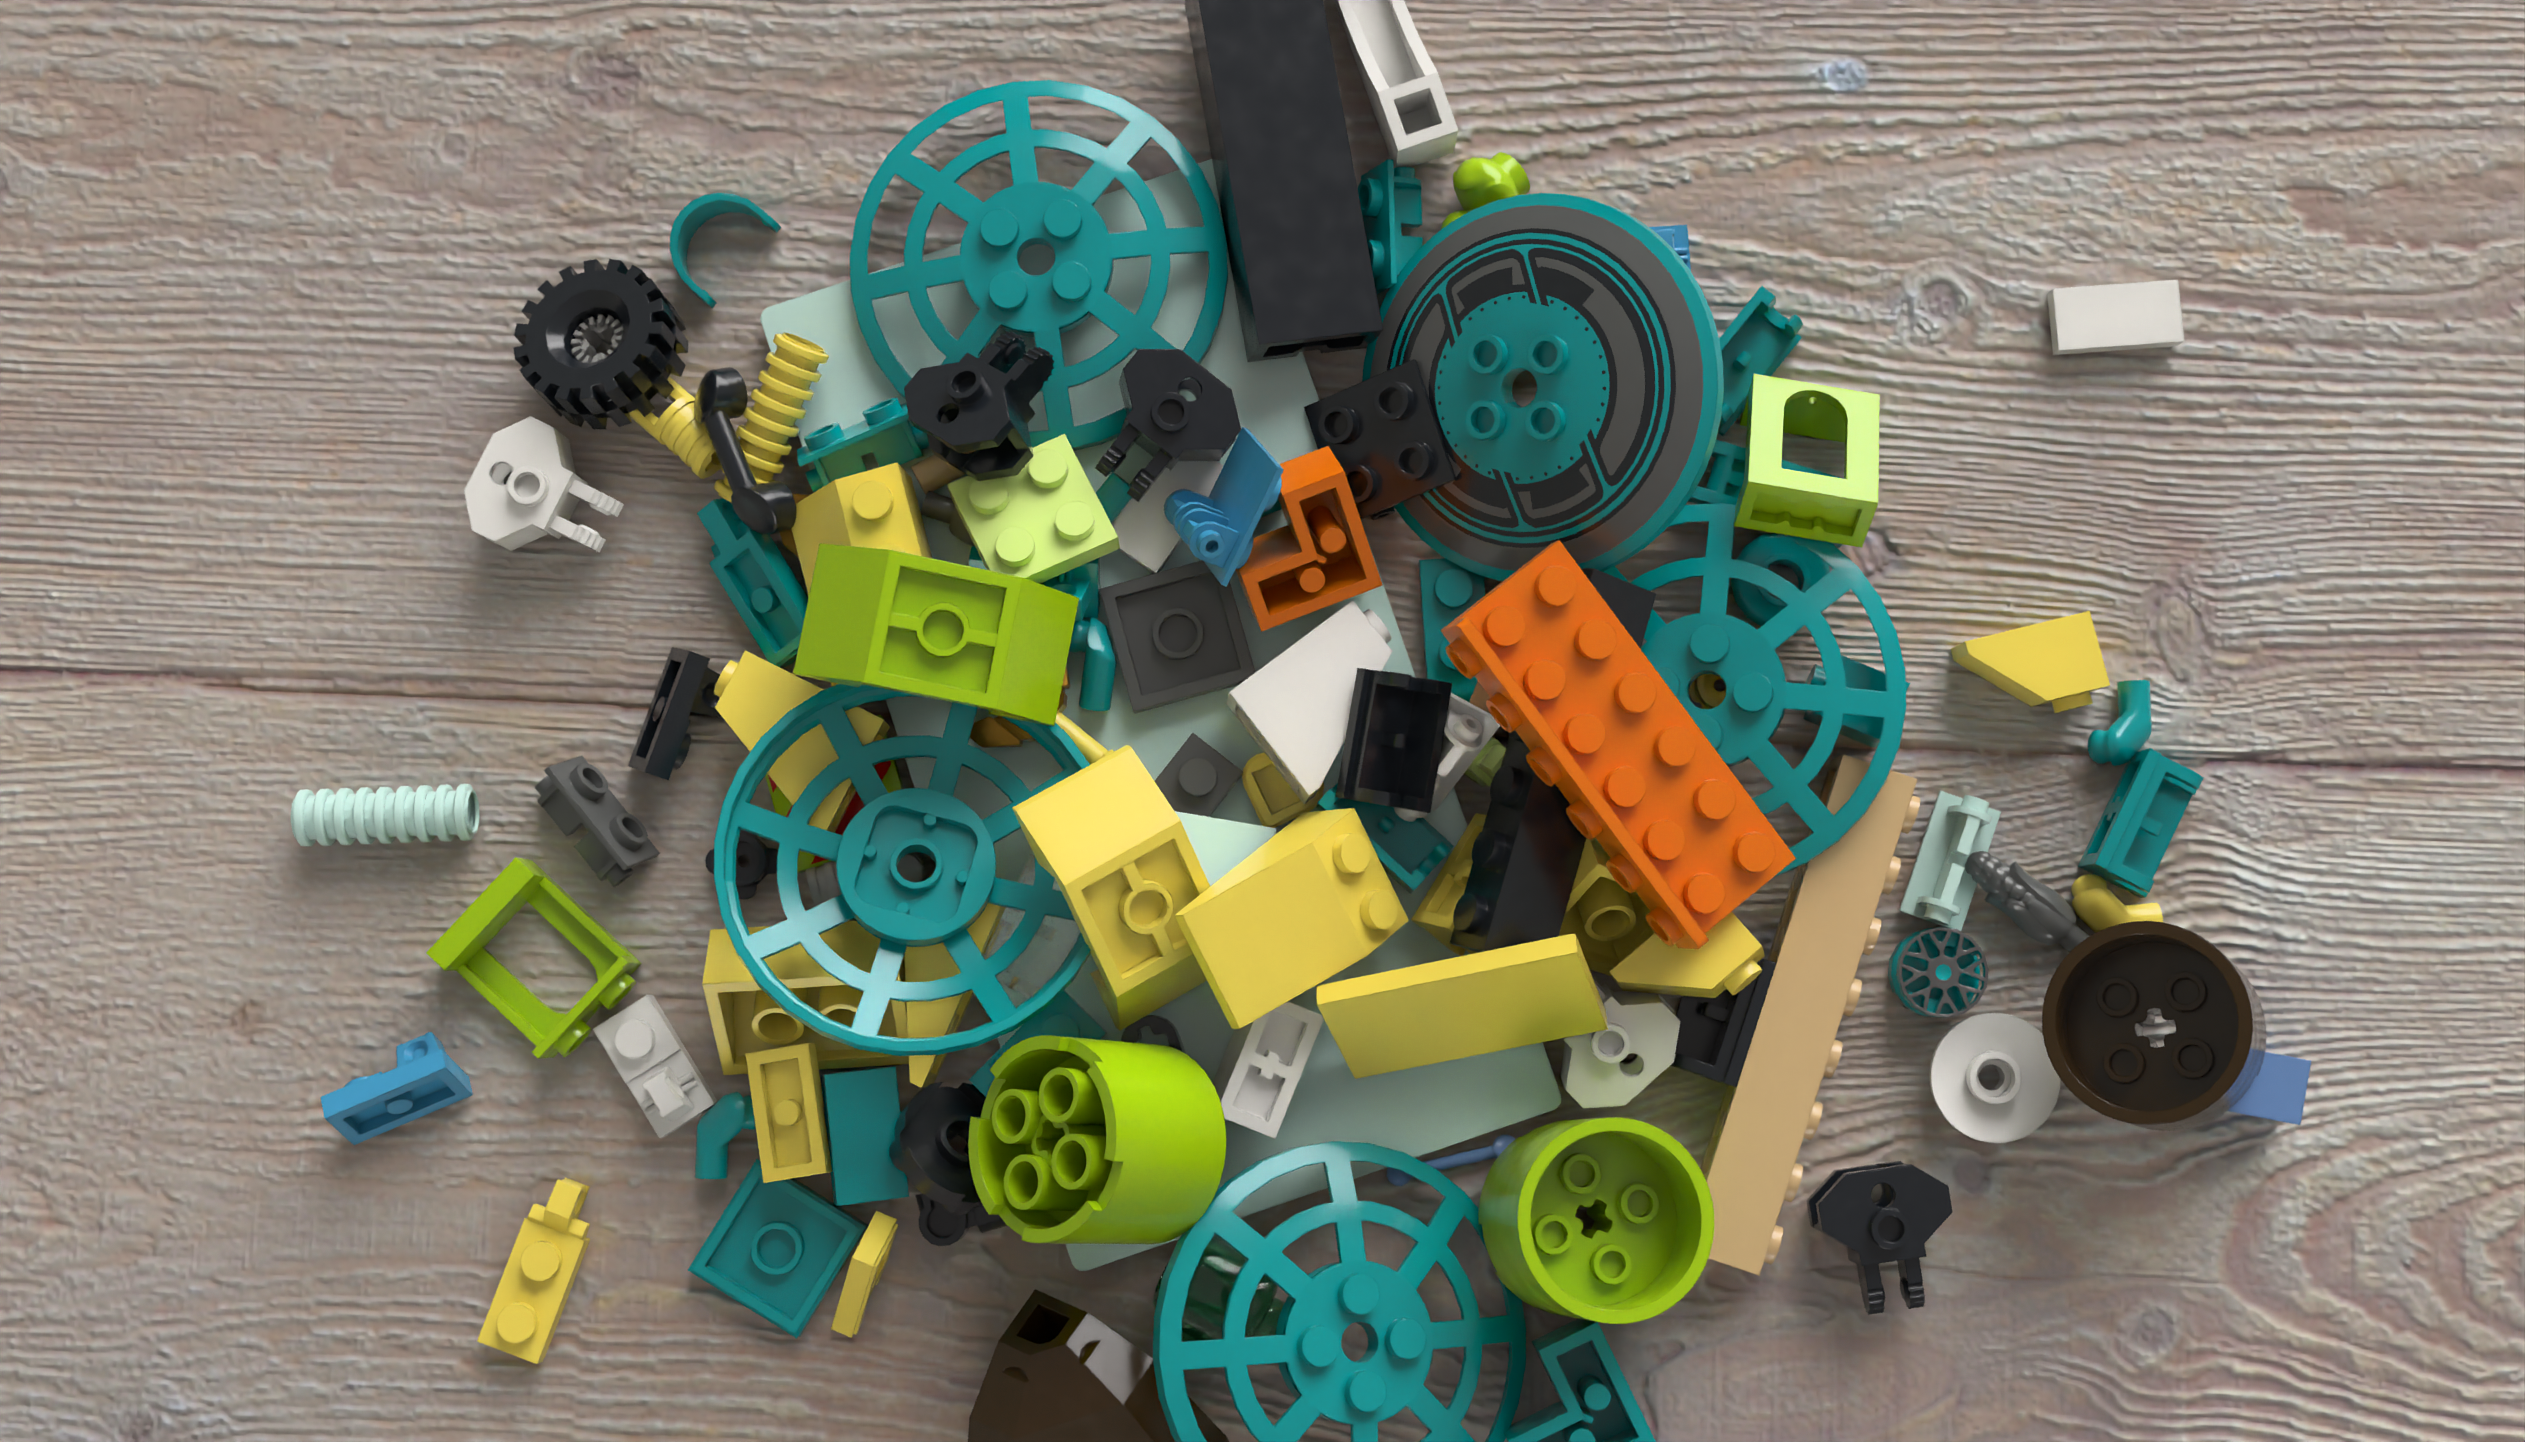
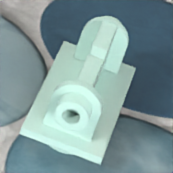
(1939, 883)

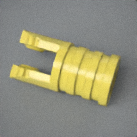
(682, 433)

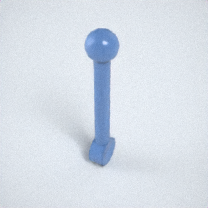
(1401, 1178)

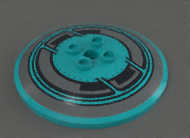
(1619, 369)

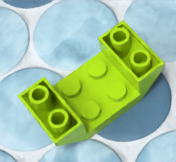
(936, 631)

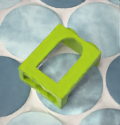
(1802, 501)
(463, 951)

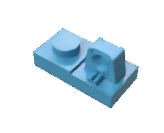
(380, 1102)

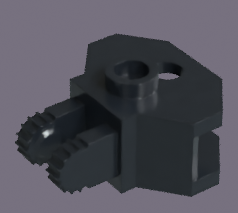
(981, 407)
(1165, 421)
(1882, 1230)

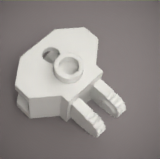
(538, 492)
(1636, 1025)

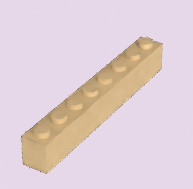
(1816, 956)

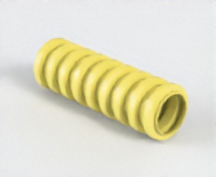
(777, 407)

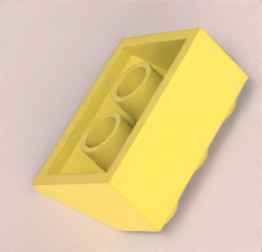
(861, 511)
(750, 1021)

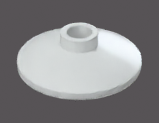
(2026, 1082)

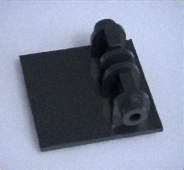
(1384, 439)

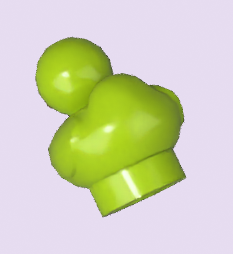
(1485, 181)

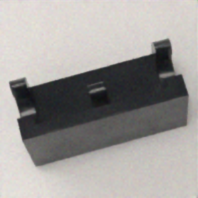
(1393, 740)
(1720, 1029)

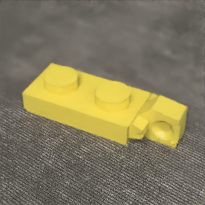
(539, 1275)

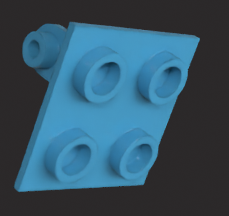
(1223, 524)

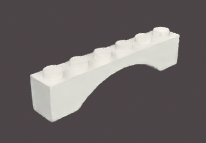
(1399, 81)

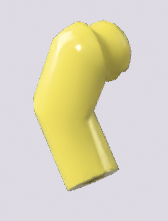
(2102, 909)

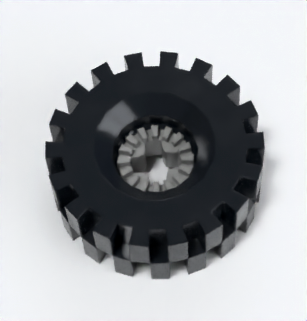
(579, 315)

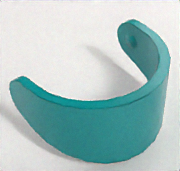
(694, 216)

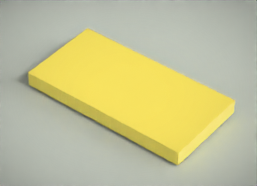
(1463, 1006)

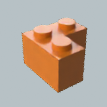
(1319, 552)

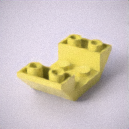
(1123, 877)

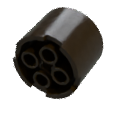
(2113, 991)

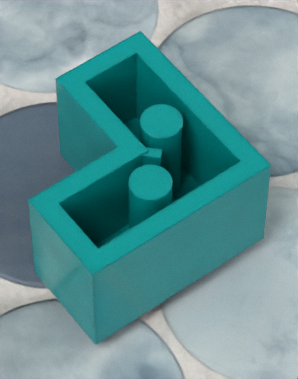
(1591, 1392)

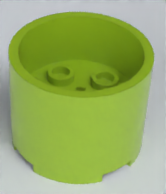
(1097, 1141)
(1647, 1211)

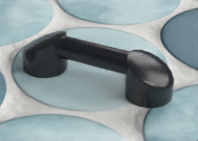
(762, 507)

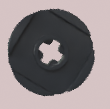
(923, 1146)

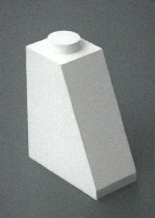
(1304, 696)

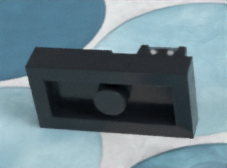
(683, 688)

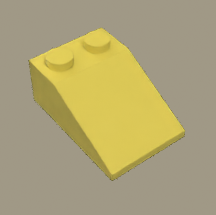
(1291, 914)

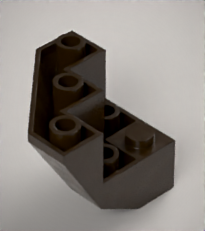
(1070, 1381)

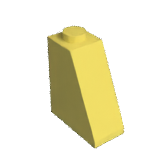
(756, 697)

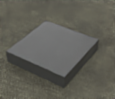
(1176, 635)

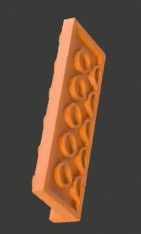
(1616, 746)

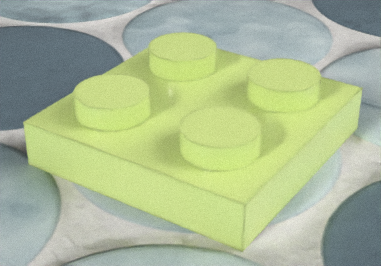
(1037, 519)

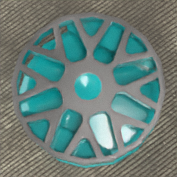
(1937, 972)

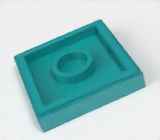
(778, 1249)

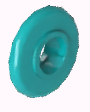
(1772, 550)

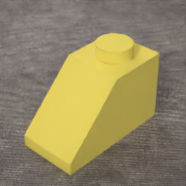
(2041, 662)
(1720, 964)

